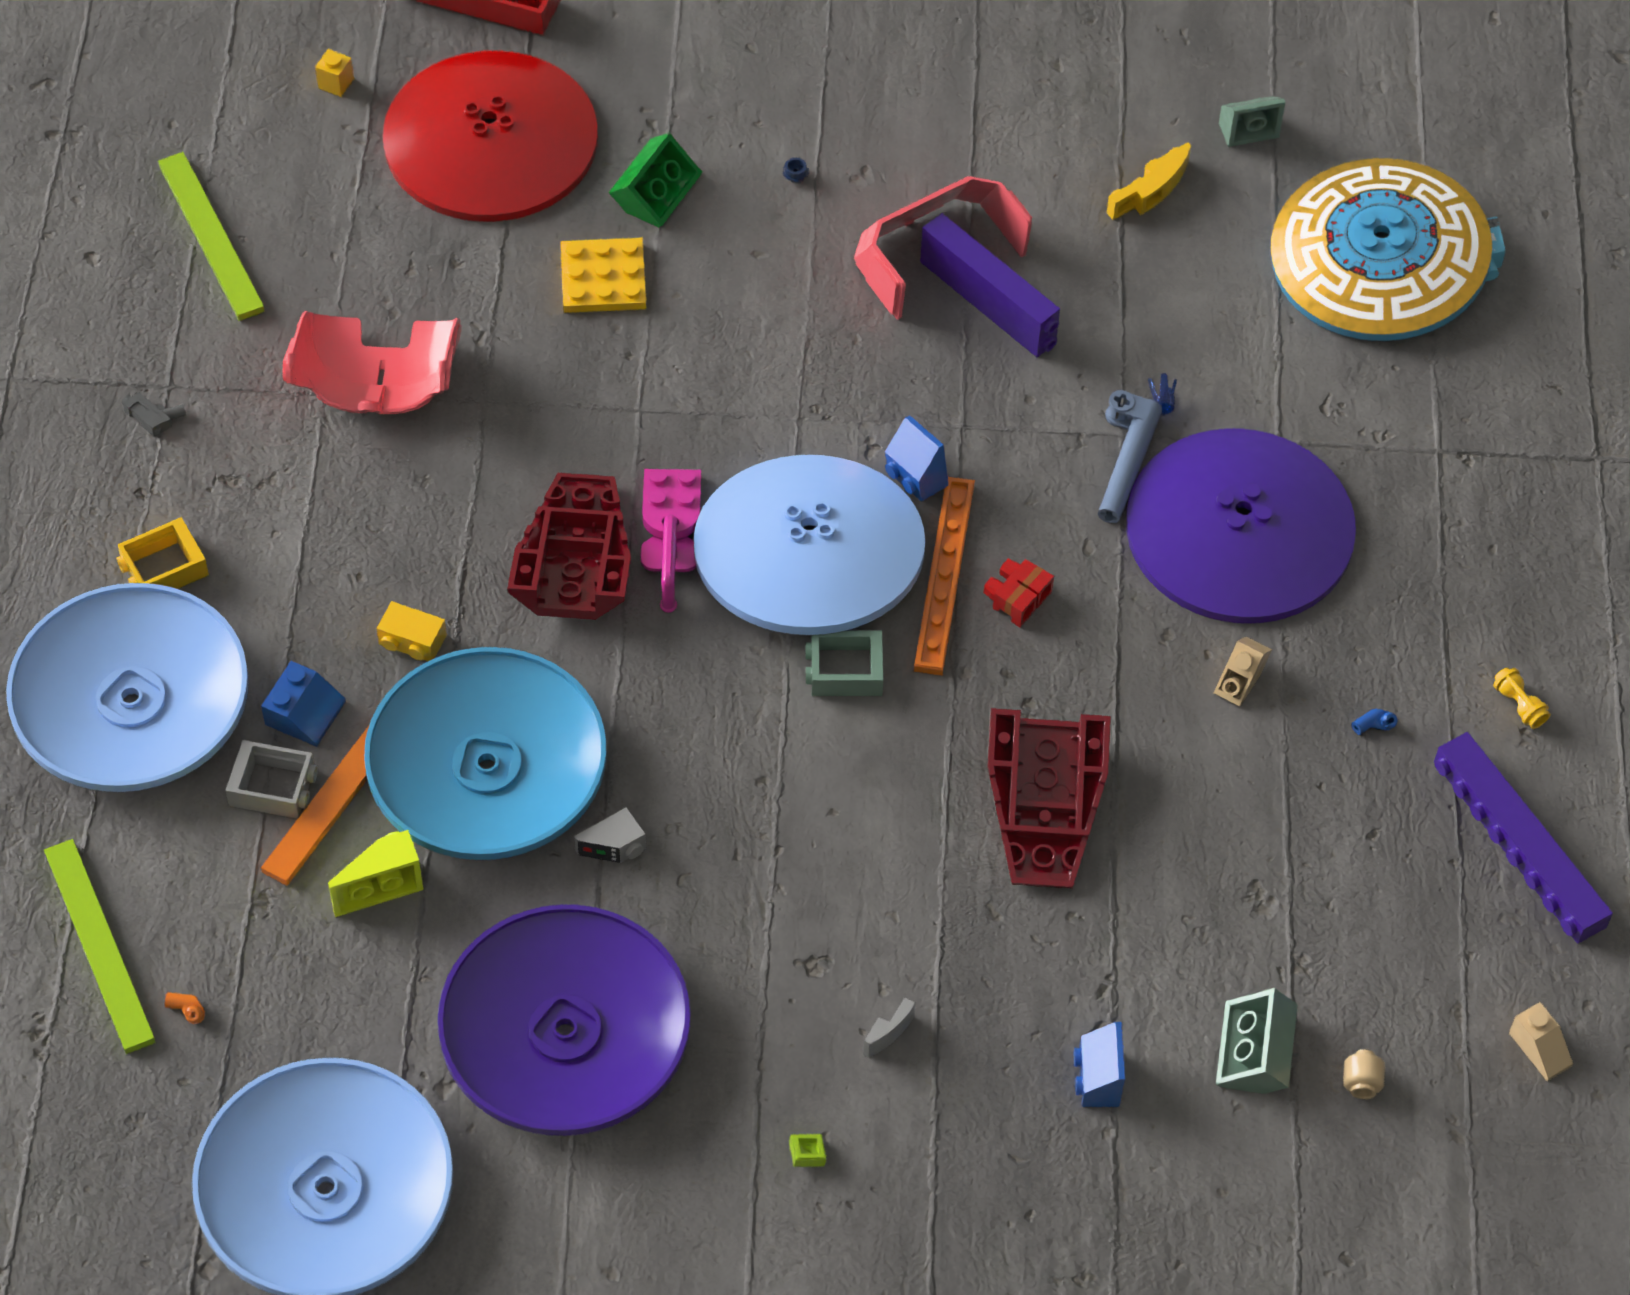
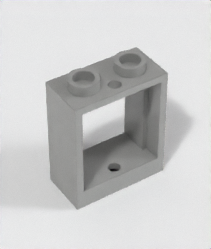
(273, 756)

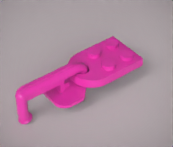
(670, 515)

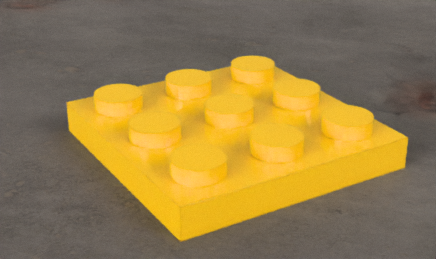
(603, 275)

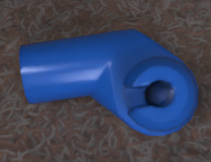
(1375, 719)

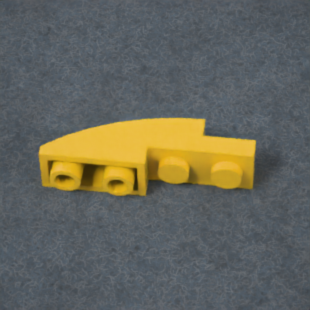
(1159, 180)

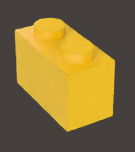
(411, 632)

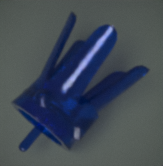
(1166, 396)

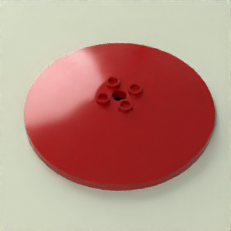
(496, 169)

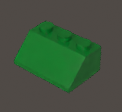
(656, 180)

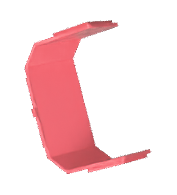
(994, 198)

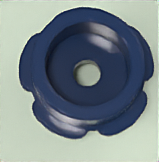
(795, 170)

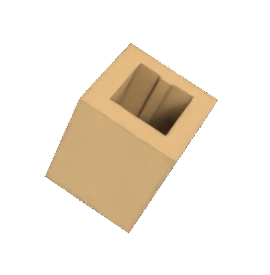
(1242, 670)

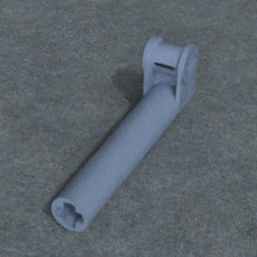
(1140, 419)

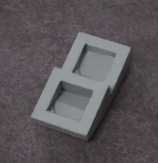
(885, 1032)

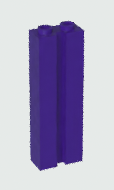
(989, 285)

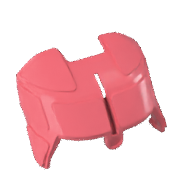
(345, 373)

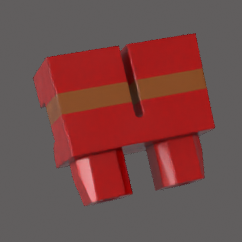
(1023, 590)

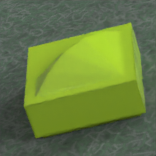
(807, 1150)

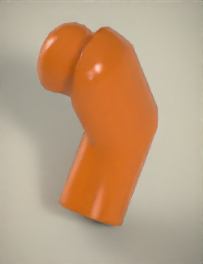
(189, 1004)

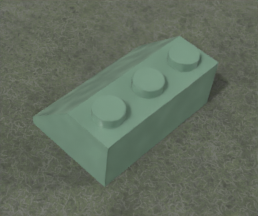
(1257, 1042)

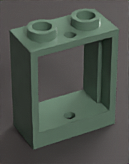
(846, 684)

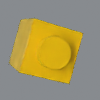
(334, 72)

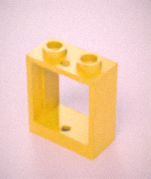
(157, 540)

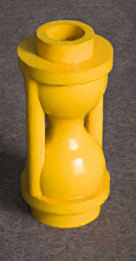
(1529, 708)

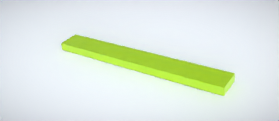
(211, 236)
(99, 946)

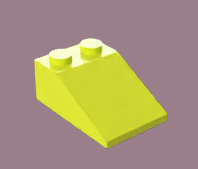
(377, 875)

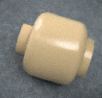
(1364, 1074)

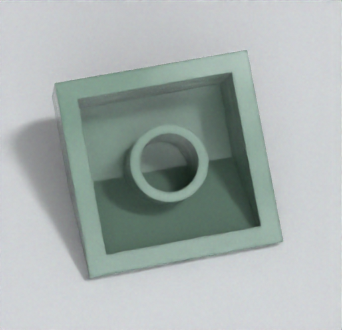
(1252, 120)

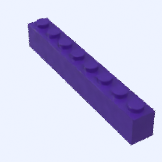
(1522, 838)

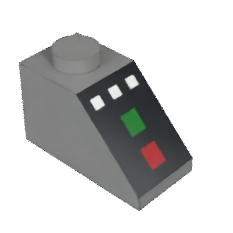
(612, 839)

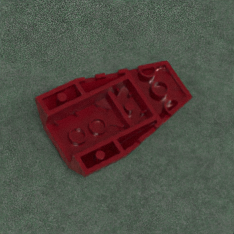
(573, 551)
(1046, 791)

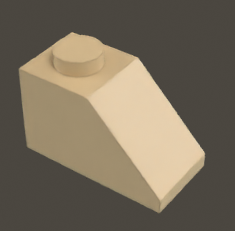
(1541, 1041)

